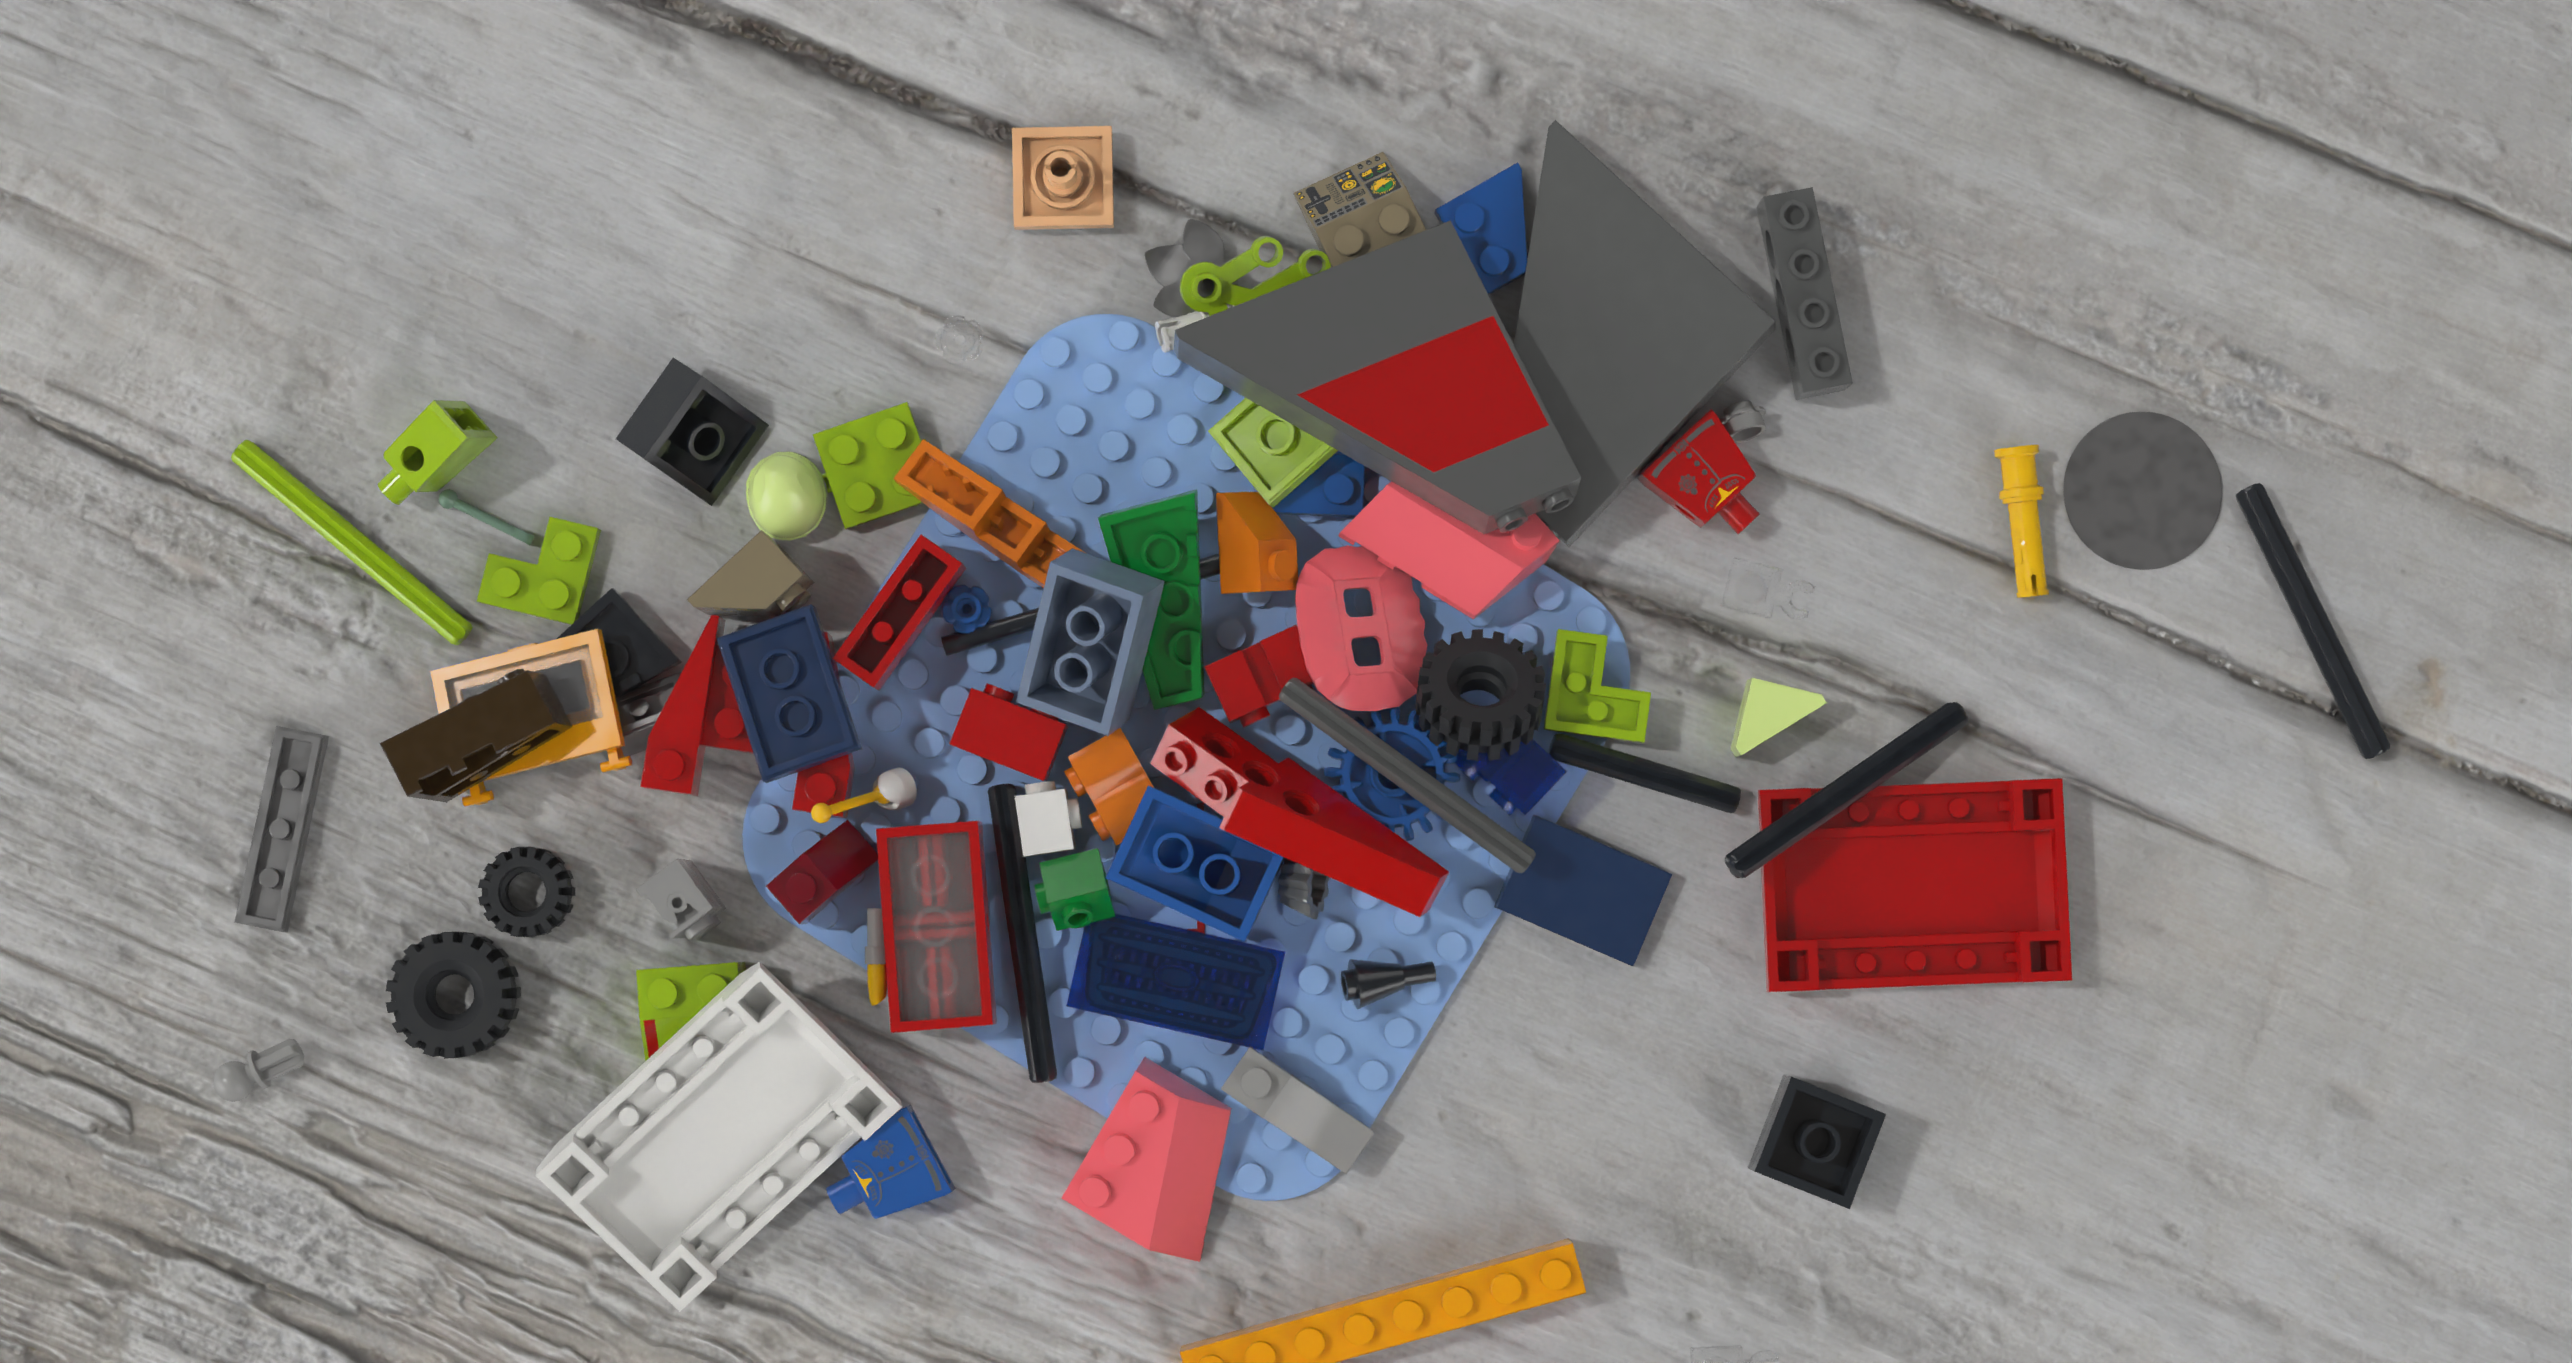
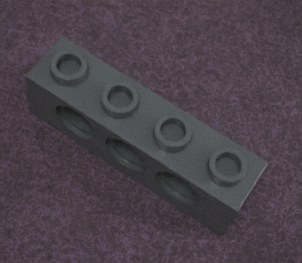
(1804, 293)

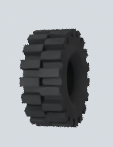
(1488, 667)
(415, 994)

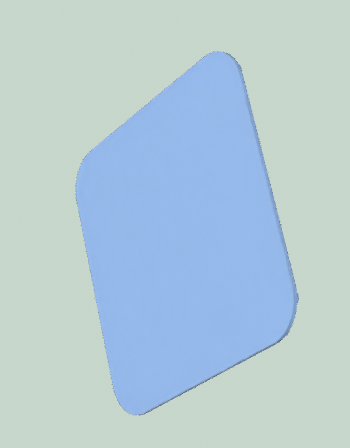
(1090, 430)

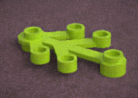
(1226, 274)

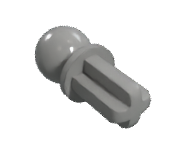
(236, 1080)

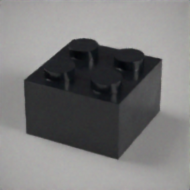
(1816, 1141)

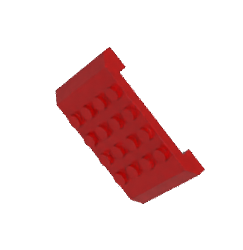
(1920, 889)

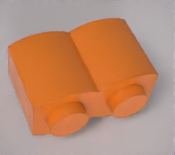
(1113, 781)

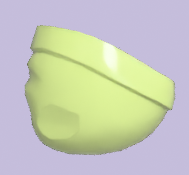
(786, 495)

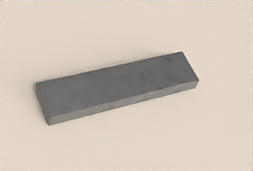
(281, 829)

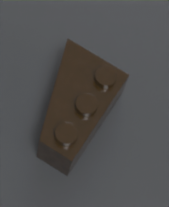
(476, 737)

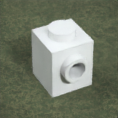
(1047, 819)

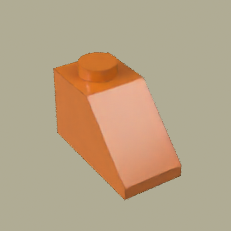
(1253, 545)

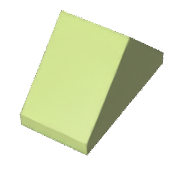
(1769, 710)

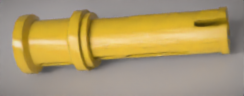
(2021, 495)

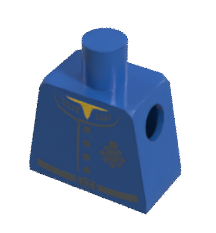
(892, 1169)

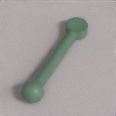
(449, 499)

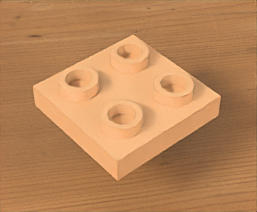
(1062, 177)

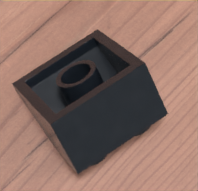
(692, 431)

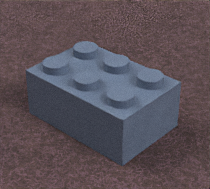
(1089, 641)

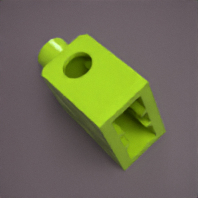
(434, 449)

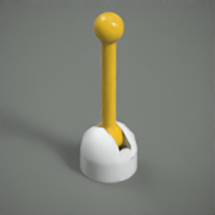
(891, 791)

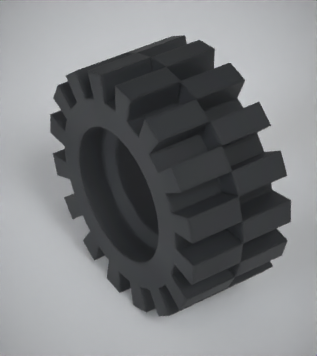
(496, 887)

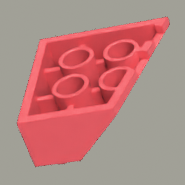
(1446, 554)
(1155, 1163)

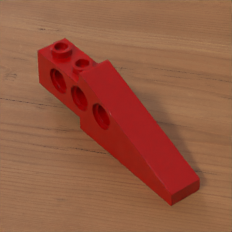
(1294, 813)

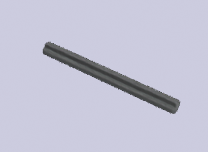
(1407, 775)

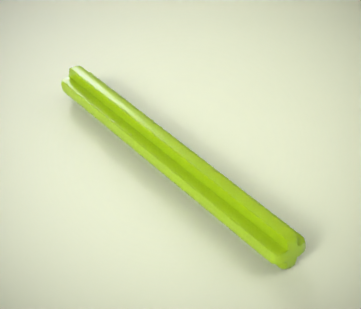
(351, 542)

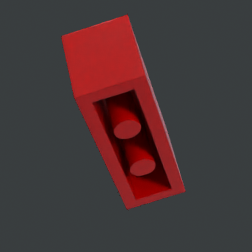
(899, 612)

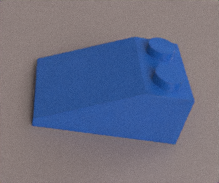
(1193, 865)

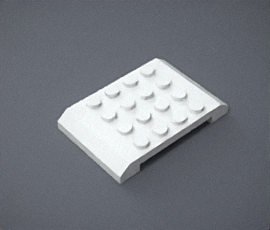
(716, 1134)

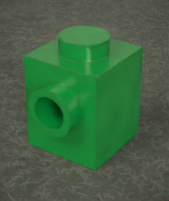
(1075, 890)

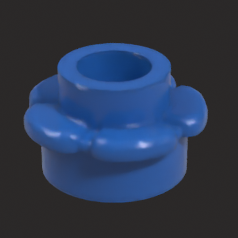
(957, 599)

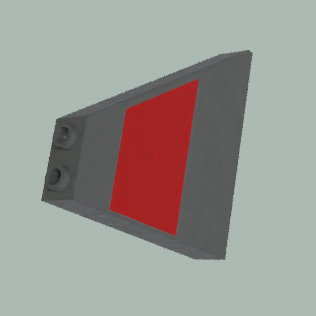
(1401, 373)

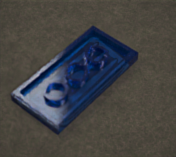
(1177, 979)

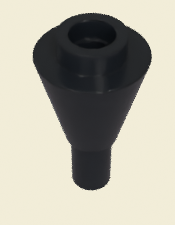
(1371, 981)

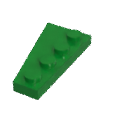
(1164, 543)

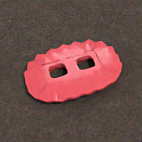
(1329, 631)

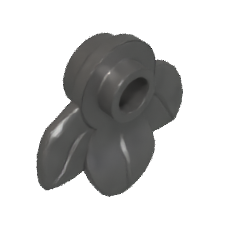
(1171, 261)

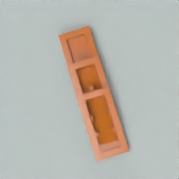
(982, 511)

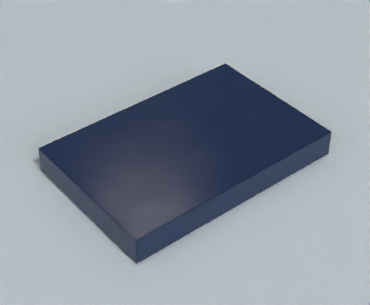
(789, 693)
(1585, 891)

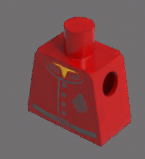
(1704, 476)

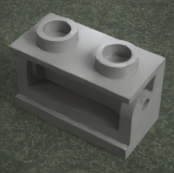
(684, 899)

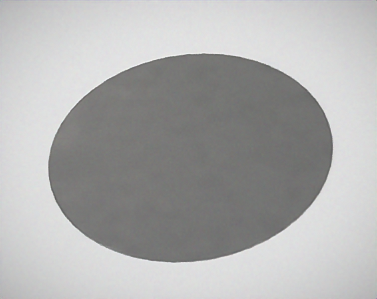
(2142, 490)

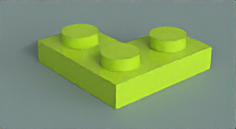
(553, 586)
(1579, 701)

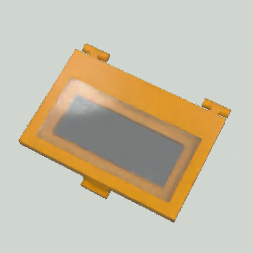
(582, 682)

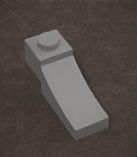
(1297, 1110)

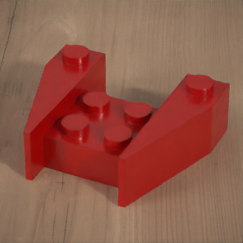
(706, 714)

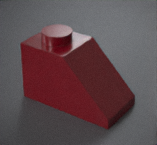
(823, 872)

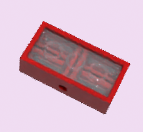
(936, 926)

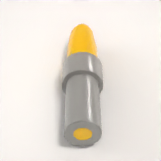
(875, 957)

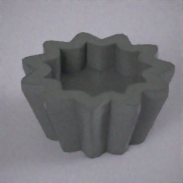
(1302, 888)

